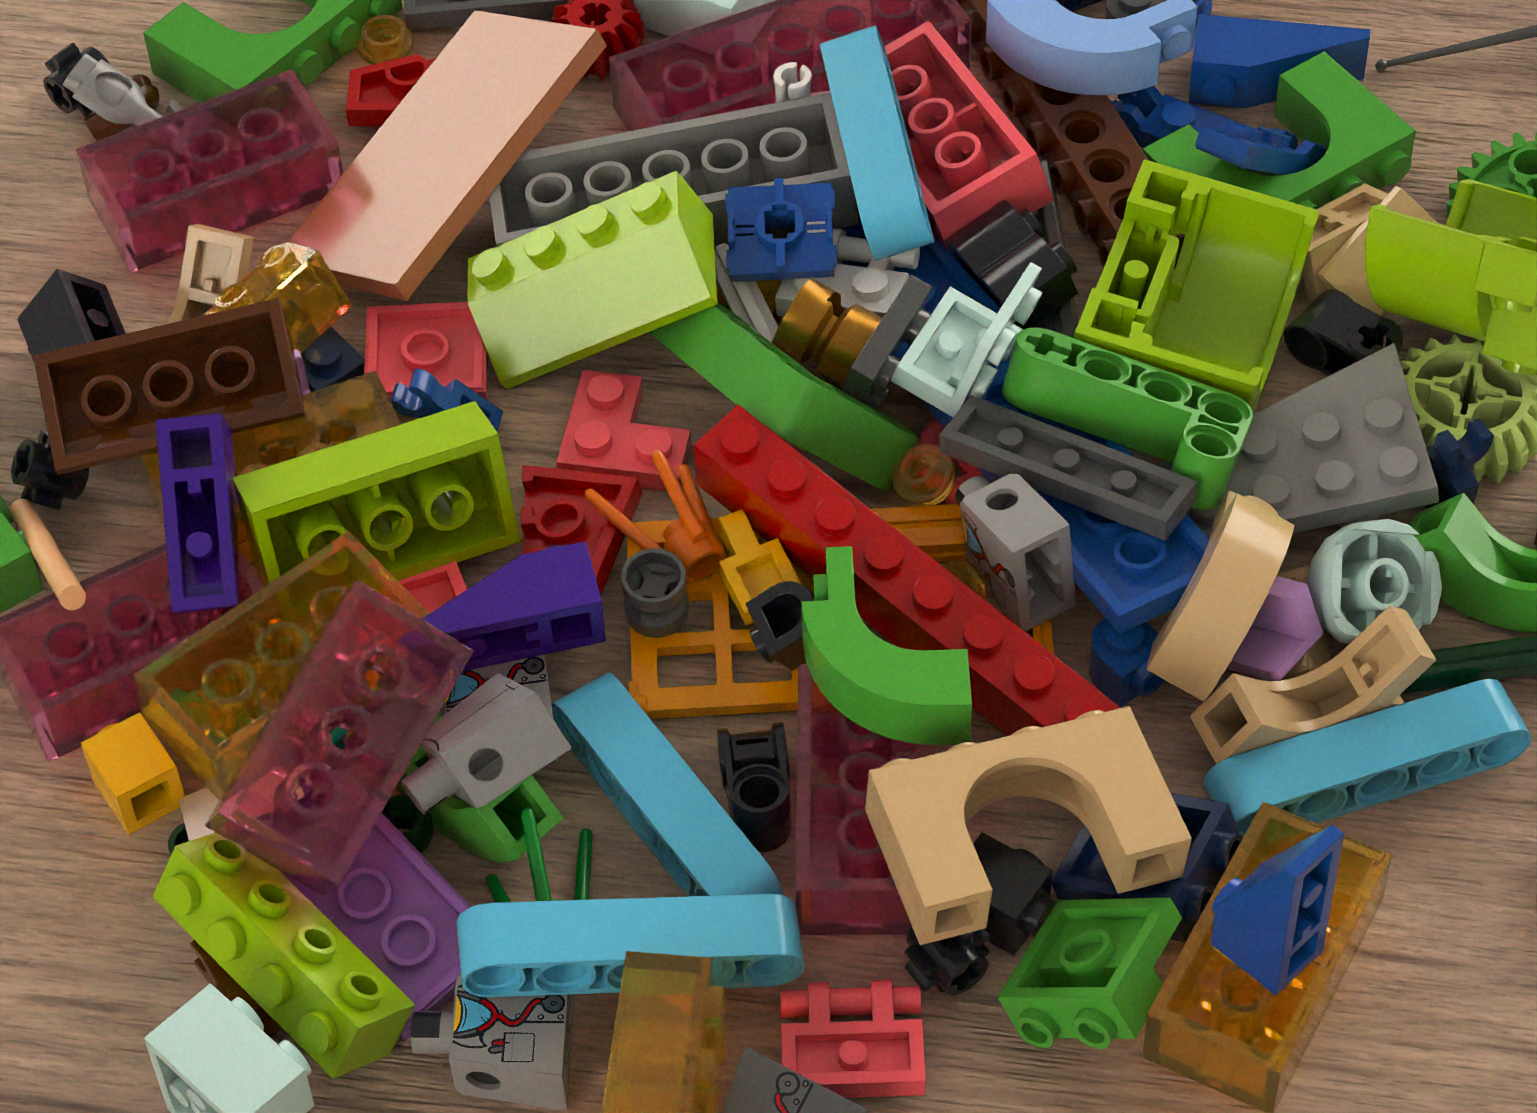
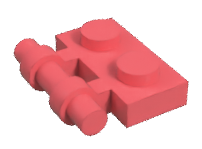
(856, 1056)

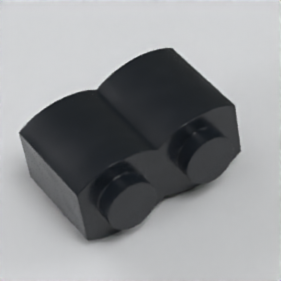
(1000, 248)

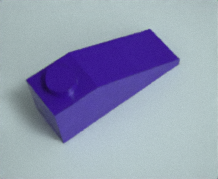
(199, 512)
(527, 608)

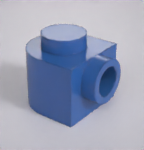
(1121, 662)

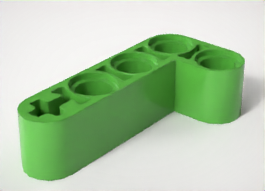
(1132, 406)

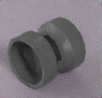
(655, 592)

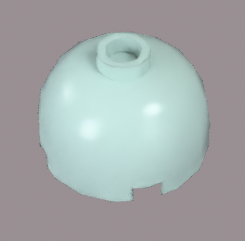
(1366, 571)

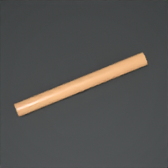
(48, 555)

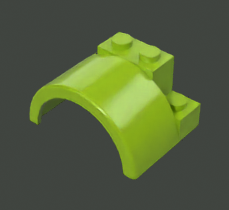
(1465, 275)
(1230, 290)

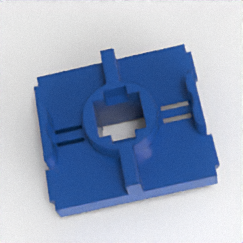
(803, 254)

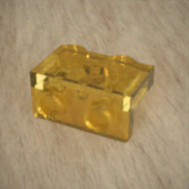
(302, 284)

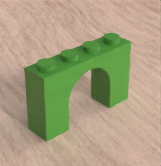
(214, 60)
(1318, 105)

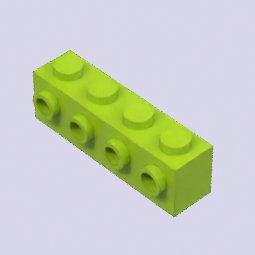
(284, 953)

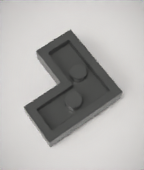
(876, 363)

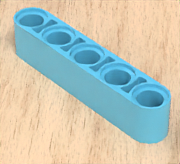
(876, 144)
(1374, 756)
(660, 793)
(584, 943)

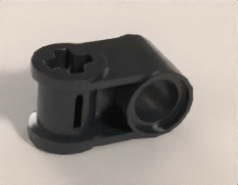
(1338, 333)
(757, 784)

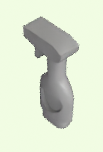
(111, 93)

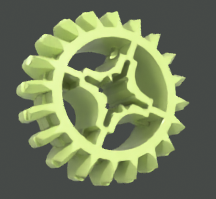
(1458, 375)

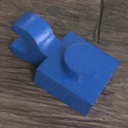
(428, 396)

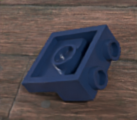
(1210, 852)

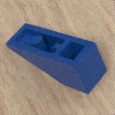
(1242, 58)
(1280, 912)

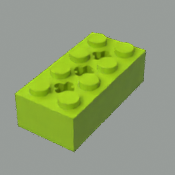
(406, 493)

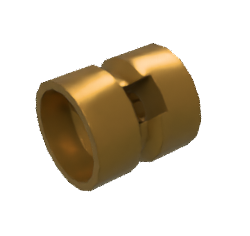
(825, 331)

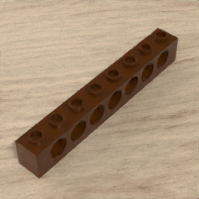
(1077, 134)

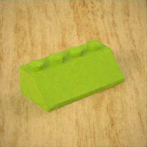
(594, 279)

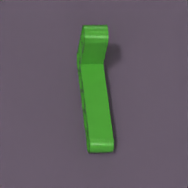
(788, 396)

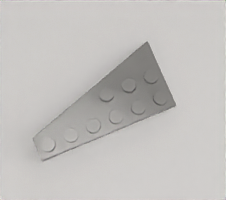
(1336, 450)

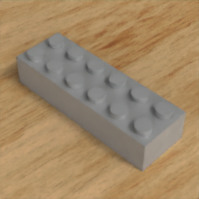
(711, 153)

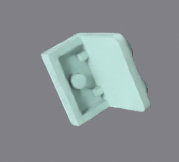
(961, 341)

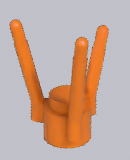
(689, 536)

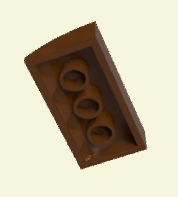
(111, 391)

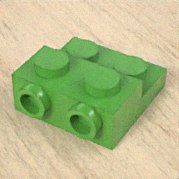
(1090, 971)

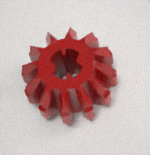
(614, 20)

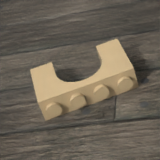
(1087, 765)

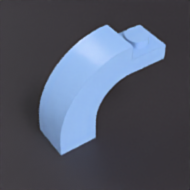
(1089, 53)

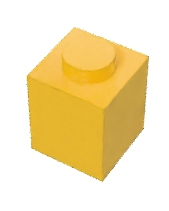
(133, 772)

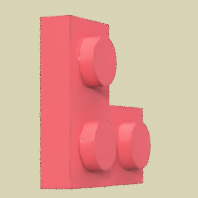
(607, 440)

